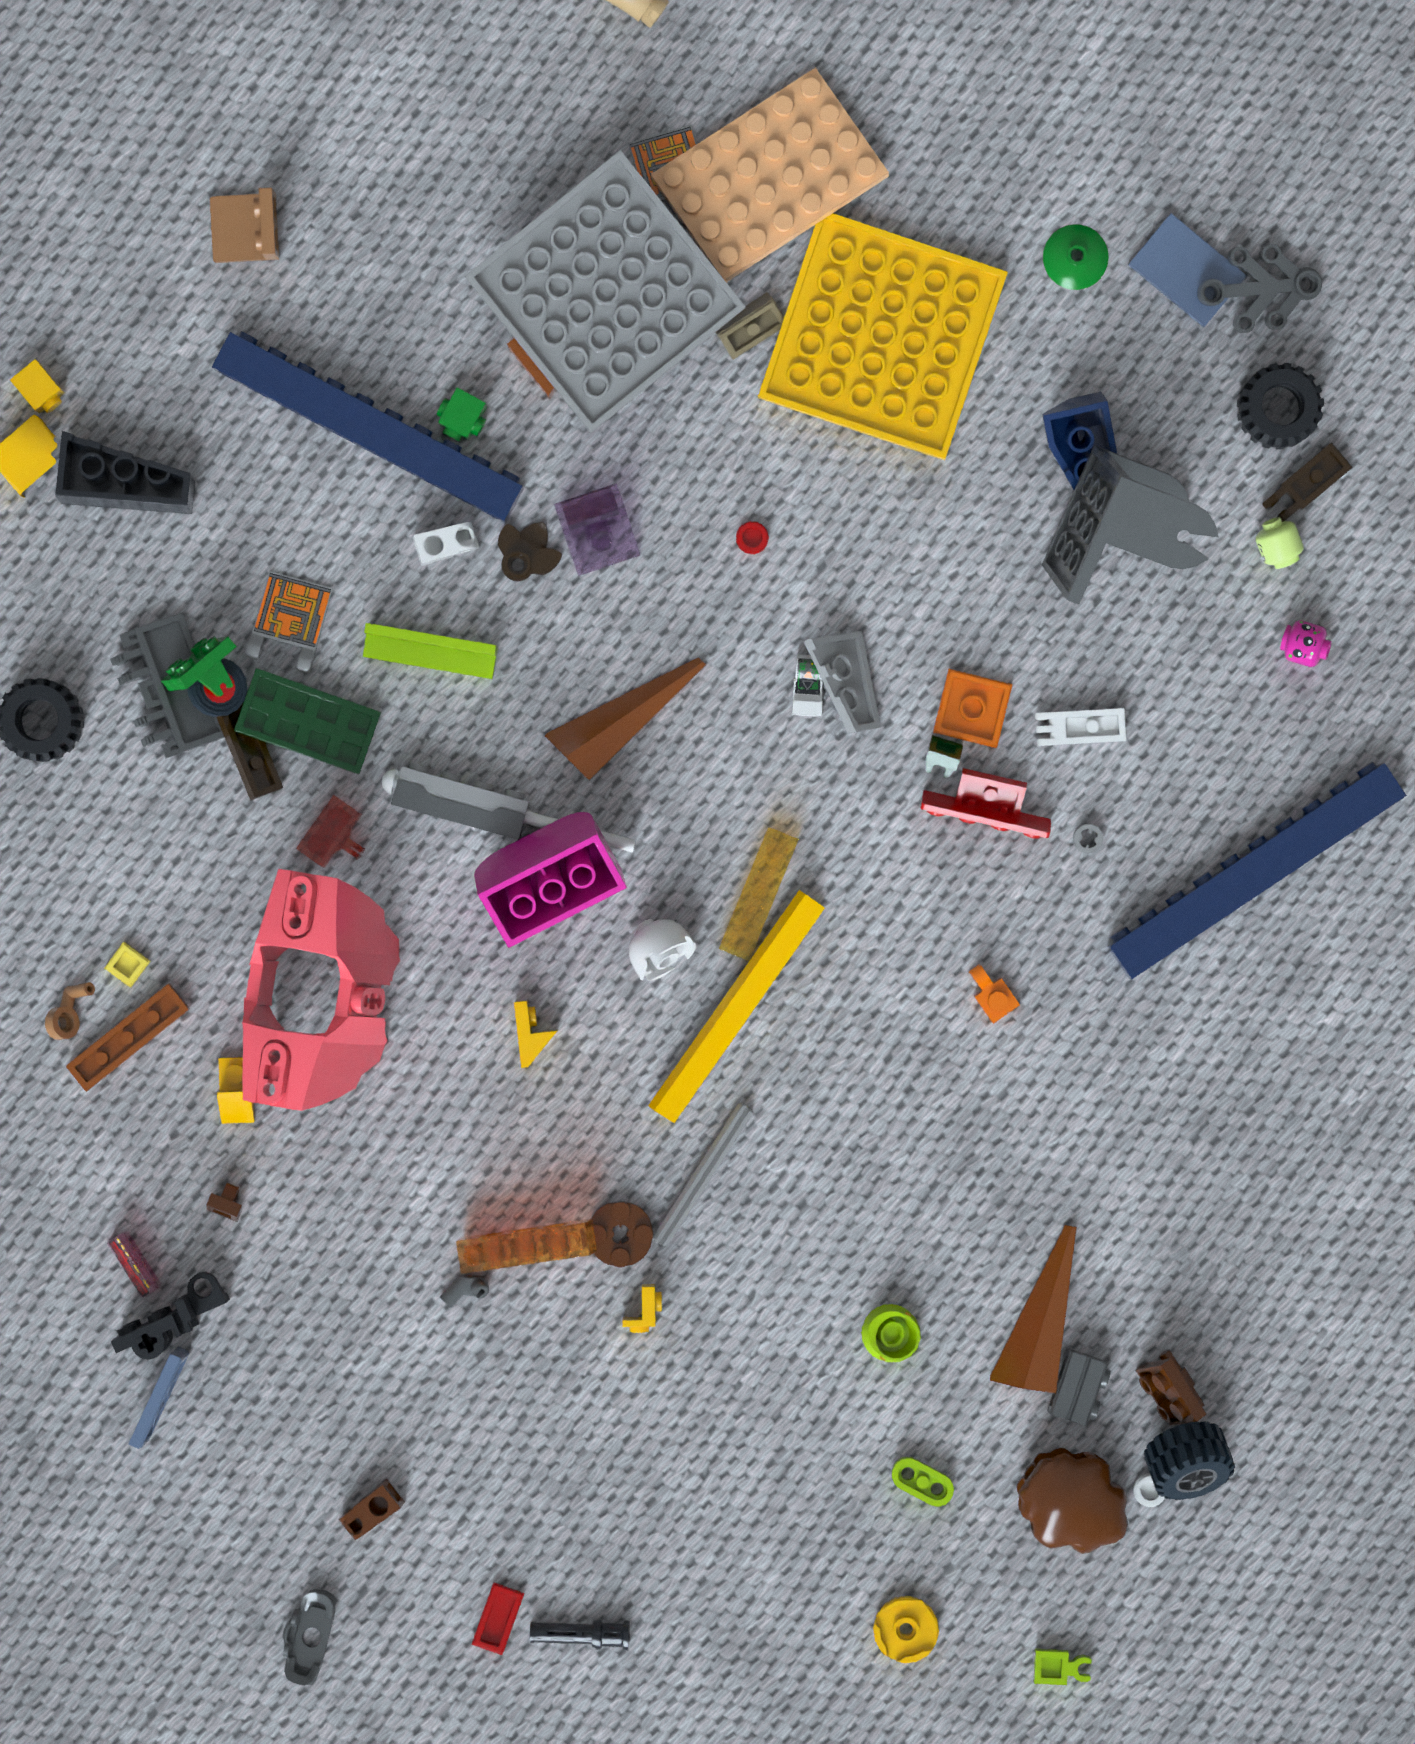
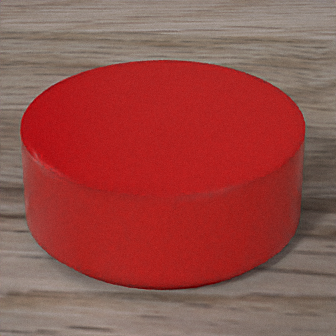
(752, 537)

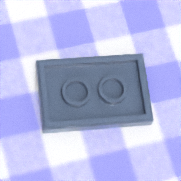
(1178, 262)
(159, 1397)

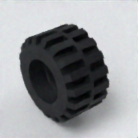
(1300, 386)
(68, 720)

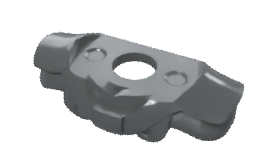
(302, 1660)

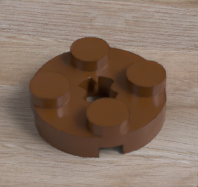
(639, 1233)

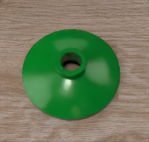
(1071, 273)

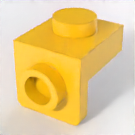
(650, 1305)

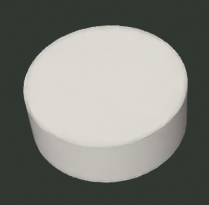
(1145, 1491)

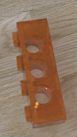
(526, 1246)

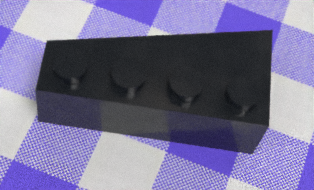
(119, 480)

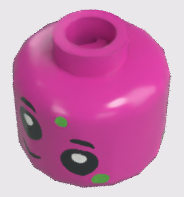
(1305, 643)

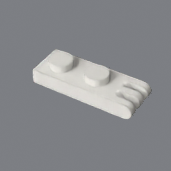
(1082, 727)

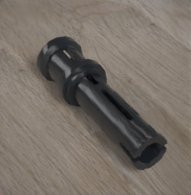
(540, 1631)

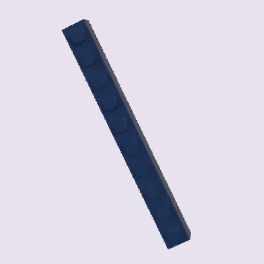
(368, 427)
(1256, 870)

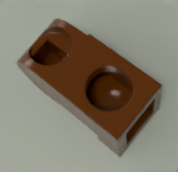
(372, 1510)

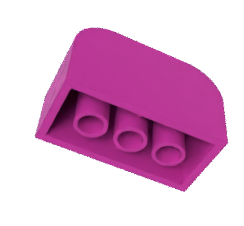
(548, 877)

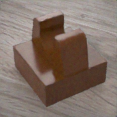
(225, 1204)

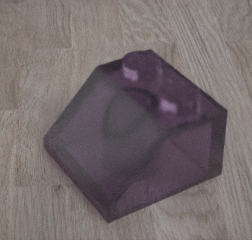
(597, 529)

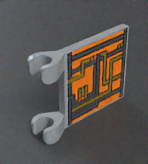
(658, 150)
(291, 614)

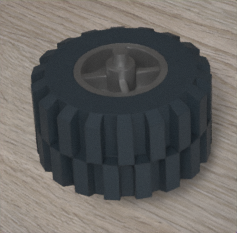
(1189, 1460)

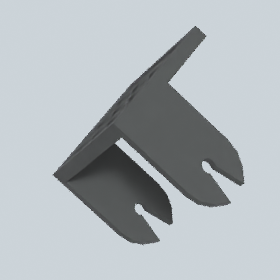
(1126, 508)

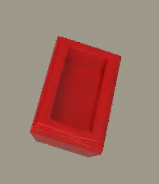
(498, 1618)

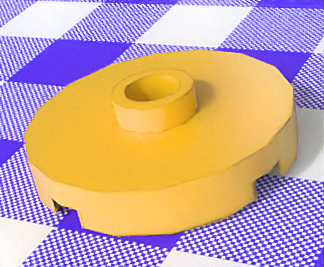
(911, 1646)

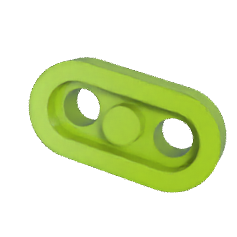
(922, 1480)

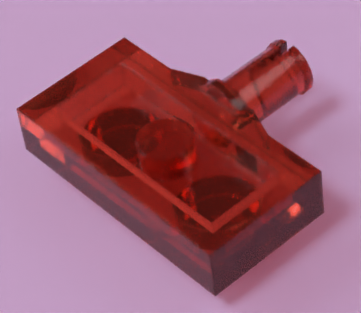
(331, 833)

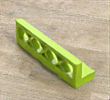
(429, 651)

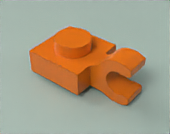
(995, 996)

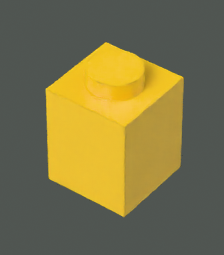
(38, 387)

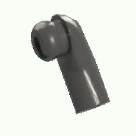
(465, 1285)

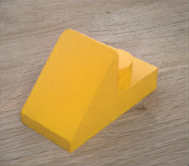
(529, 1043)
(230, 1097)

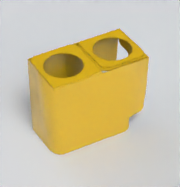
(27, 453)

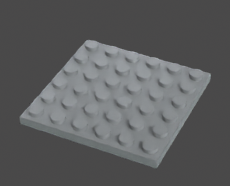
(605, 291)

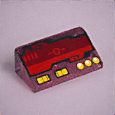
(134, 1264)

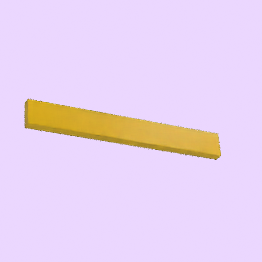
(736, 1006)

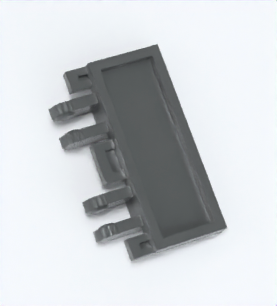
(160, 646)

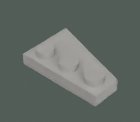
(847, 677)

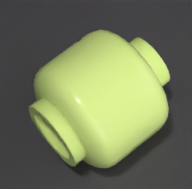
(1279, 543)

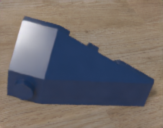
(1075, 428)

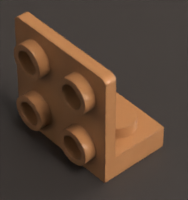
(244, 227)

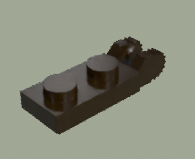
(1310, 480)

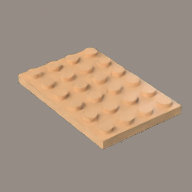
(770, 175)

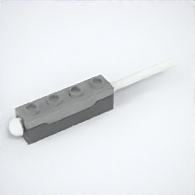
(471, 805)

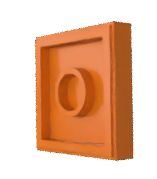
(972, 708)

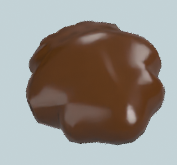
(1072, 1501)

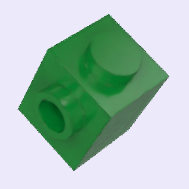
(461, 415)

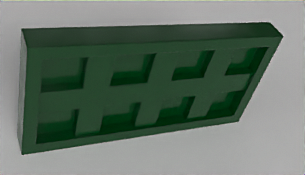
(307, 721)

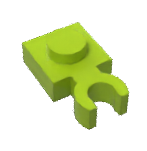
(1054, 1667)

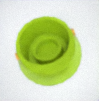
(891, 1333)

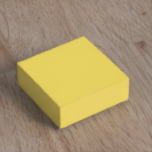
(127, 964)

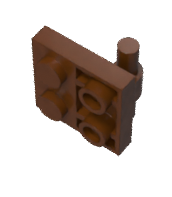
(1171, 1390)

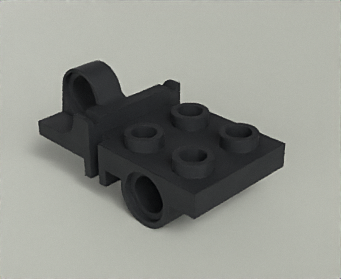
(164, 1320)

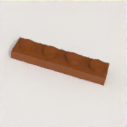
(127, 1037)

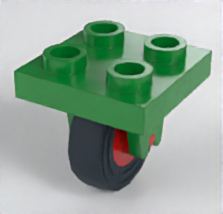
(212, 682)

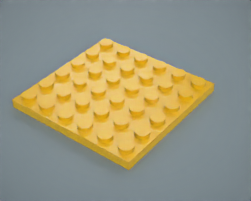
(882, 335)

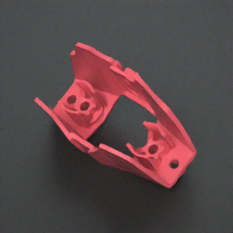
(333, 922)

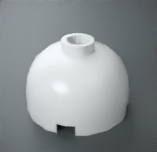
(659, 946)

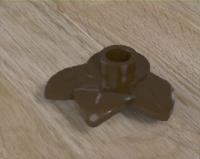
(529, 547)

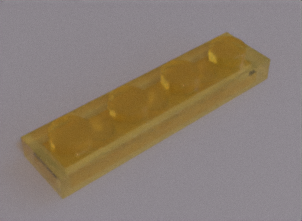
(758, 894)

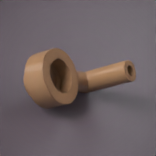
(65, 1013)

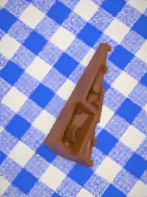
(601, 733)
(1035, 1345)

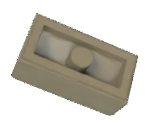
(751, 326)

